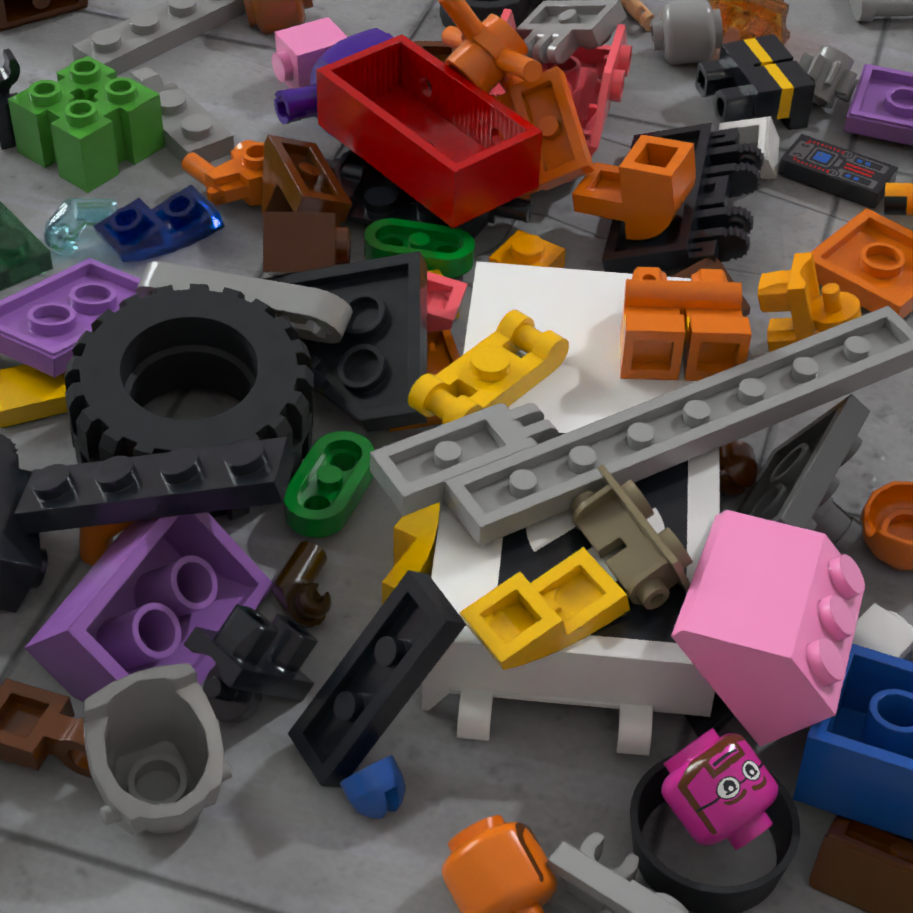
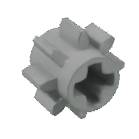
(830, 74)

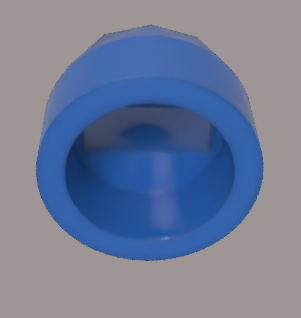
(376, 788)

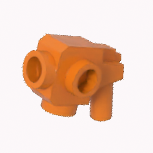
(234, 179)

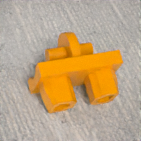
(799, 292)

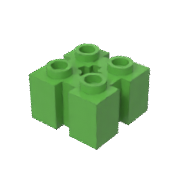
(87, 122)

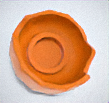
(889, 524)

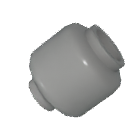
(687, 31)

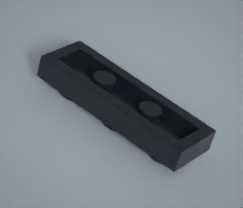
(376, 678)

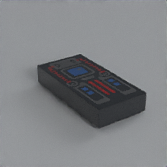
(837, 171)

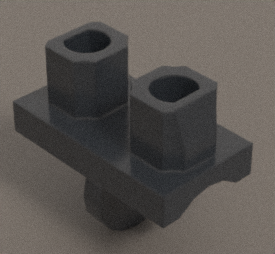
(252, 661)

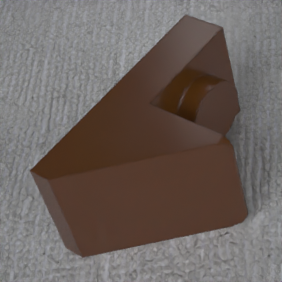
(300, 179)

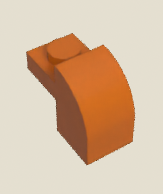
(642, 189)

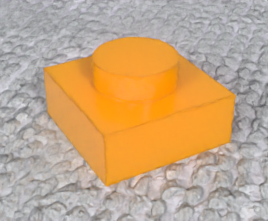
(529, 250)

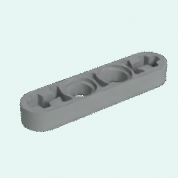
(310, 310)

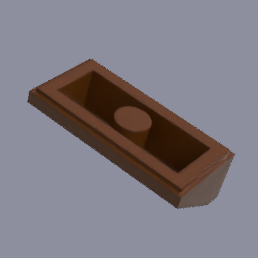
(865, 867)

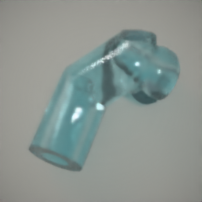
(71, 218)

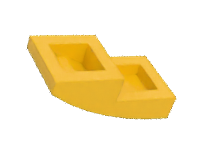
(413, 546)
(535, 619)

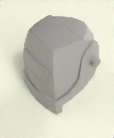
(154, 749)

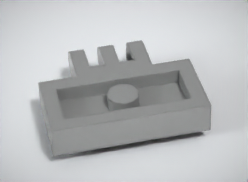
(565, 25)

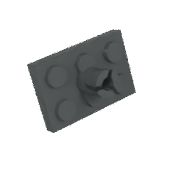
(801, 476)

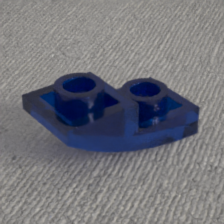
(147, 233)

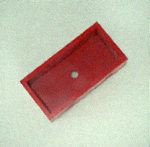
(428, 142)

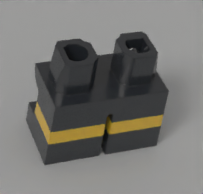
(757, 81)

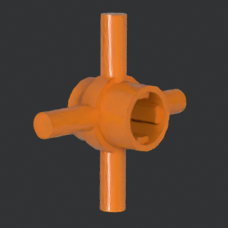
(488, 50)

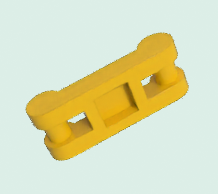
(491, 371)

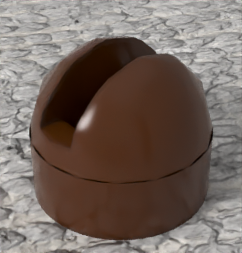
(736, 468)

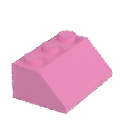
(771, 622)

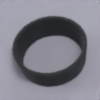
(703, 897)

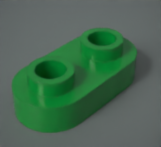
(440, 245)
(328, 484)

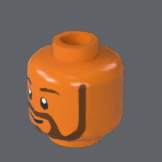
(498, 869)

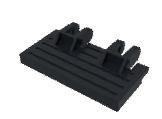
(704, 222)

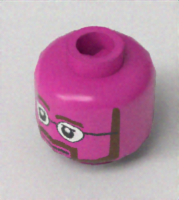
(720, 790)

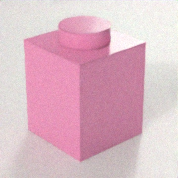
(300, 49)

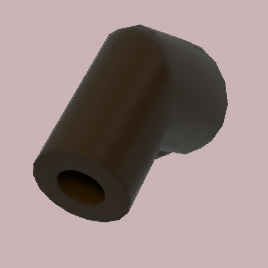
(296, 589)

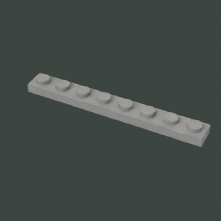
(679, 424)

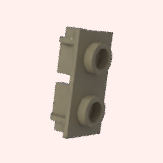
(650, 559)

